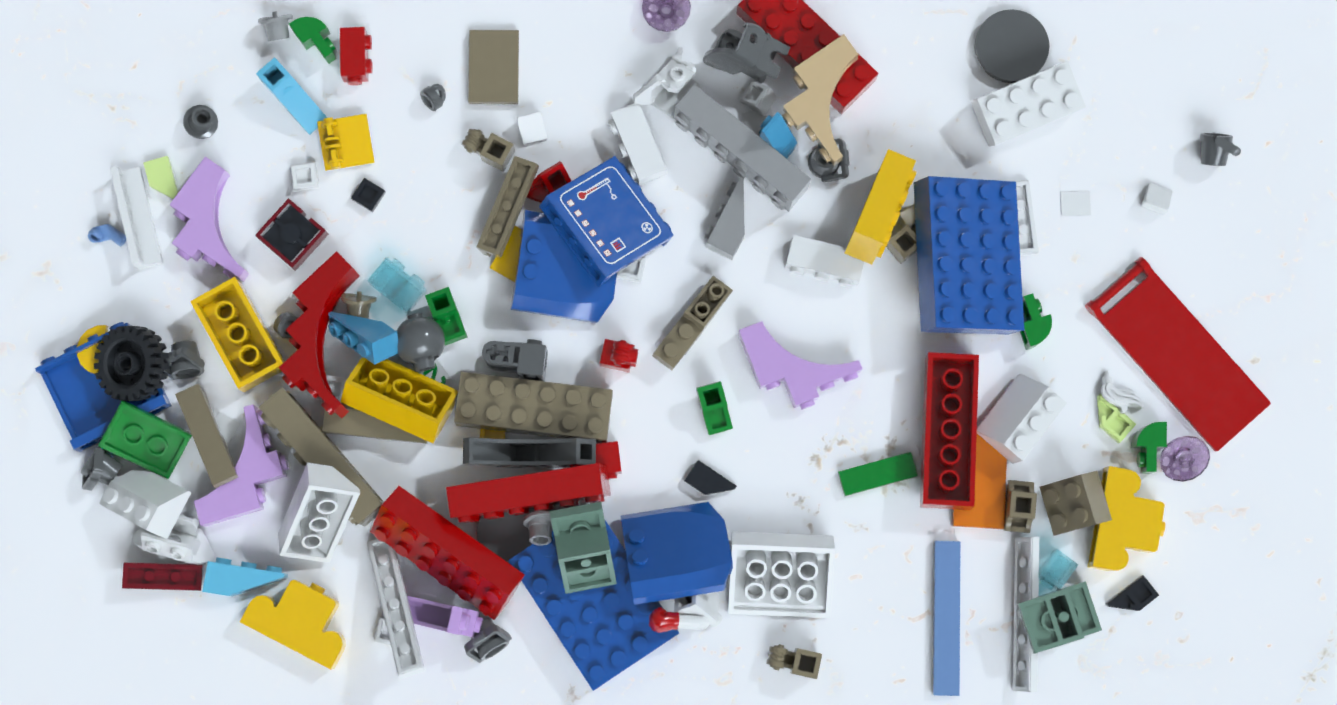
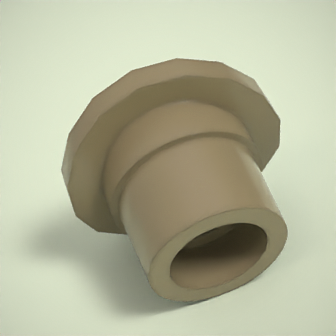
(358, 304)

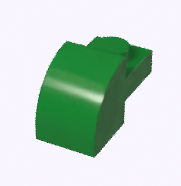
(312, 32)
(446, 315)
(1036, 327)
(714, 407)
(1149, 440)

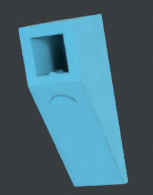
(291, 95)
(234, 580)

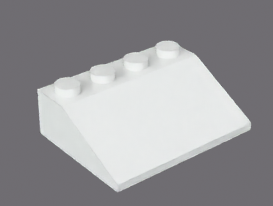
(781, 574)

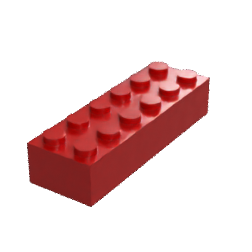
(806, 34)
(949, 431)
(528, 491)
(446, 553)

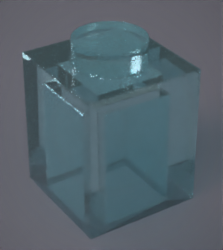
(1056, 570)

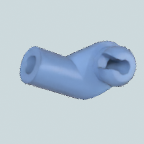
(106, 232)

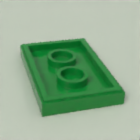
(145, 439)

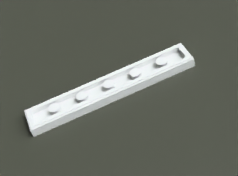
(1025, 588)
(396, 609)

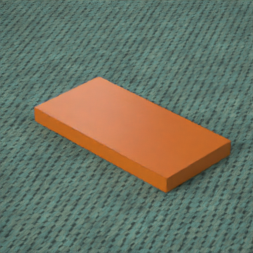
(989, 491)

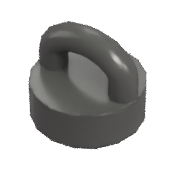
(432, 98)
(282, 322)

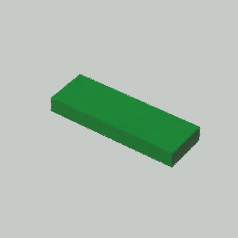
(877, 474)

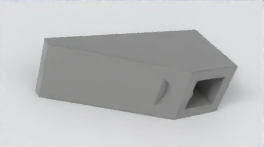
(730, 227)

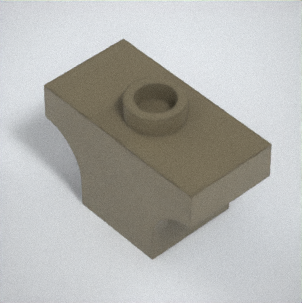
(1019, 506)

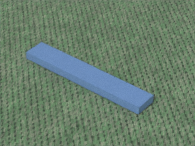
(946, 618)

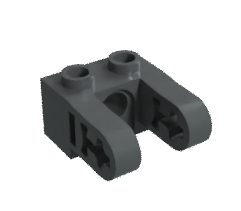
(525, 359)

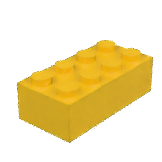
(882, 207)
(238, 334)
(400, 397)

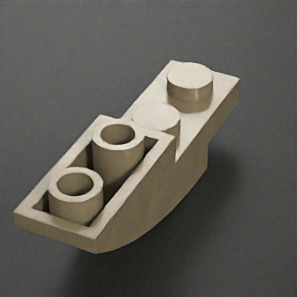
(692, 323)

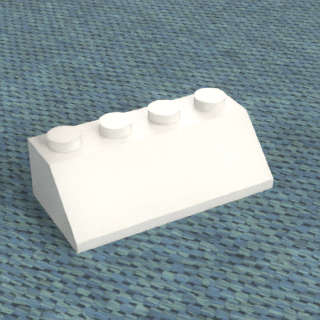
(317, 514)

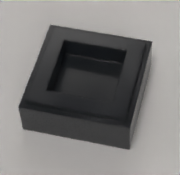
(368, 195)

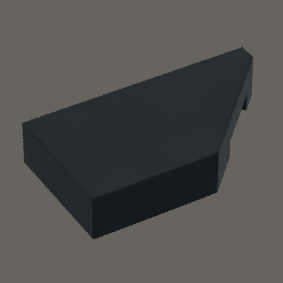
(707, 480)
(1134, 596)

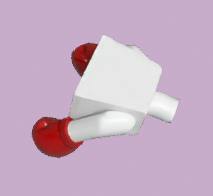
(689, 613)

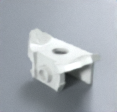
(668, 85)
(193, 546)

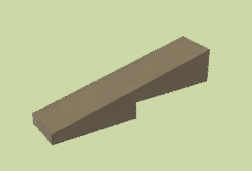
(363, 425)
(207, 435)

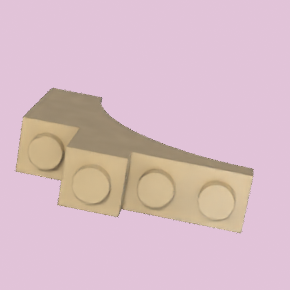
(811, 108)

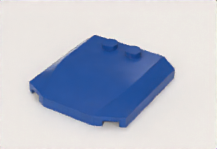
(553, 279)
(676, 552)

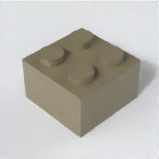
(1075, 503)

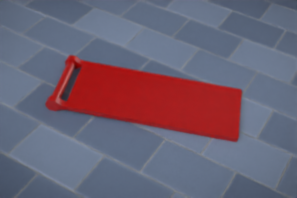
(1180, 357)

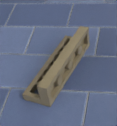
(507, 207)

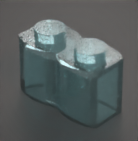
(397, 285)

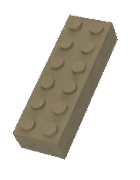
(533, 407)
(312, 445)

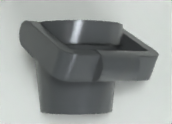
(1216, 148)
(825, 170)
(184, 361)
(100, 468)
(488, 642)

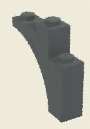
(529, 452)

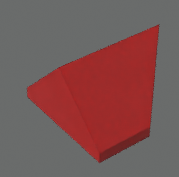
(548, 182)

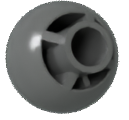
(420, 341)

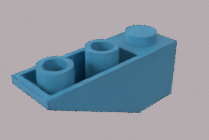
(778, 135)
(366, 336)

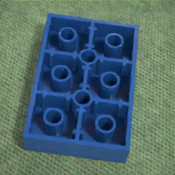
(968, 256)
(594, 625)

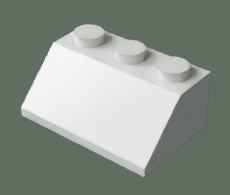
(1020, 418)
(146, 500)

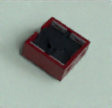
(291, 234)

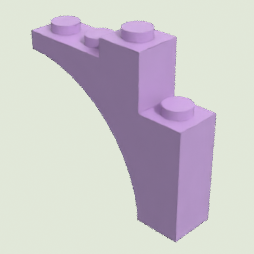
(200, 204)
(801, 378)
(253, 468)
(445, 617)

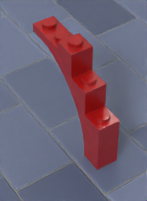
(317, 298)

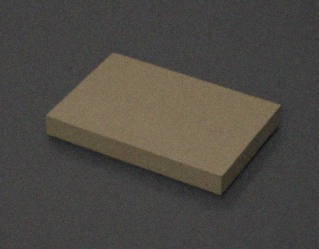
(493, 67)

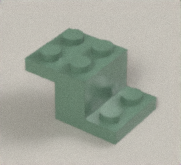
(583, 547)
(1059, 617)

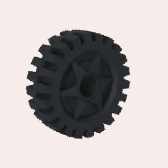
(131, 363)

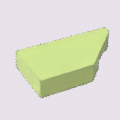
(161, 176)
(1112, 421)

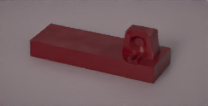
(162, 576)

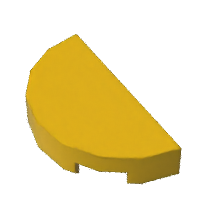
(86, 356)

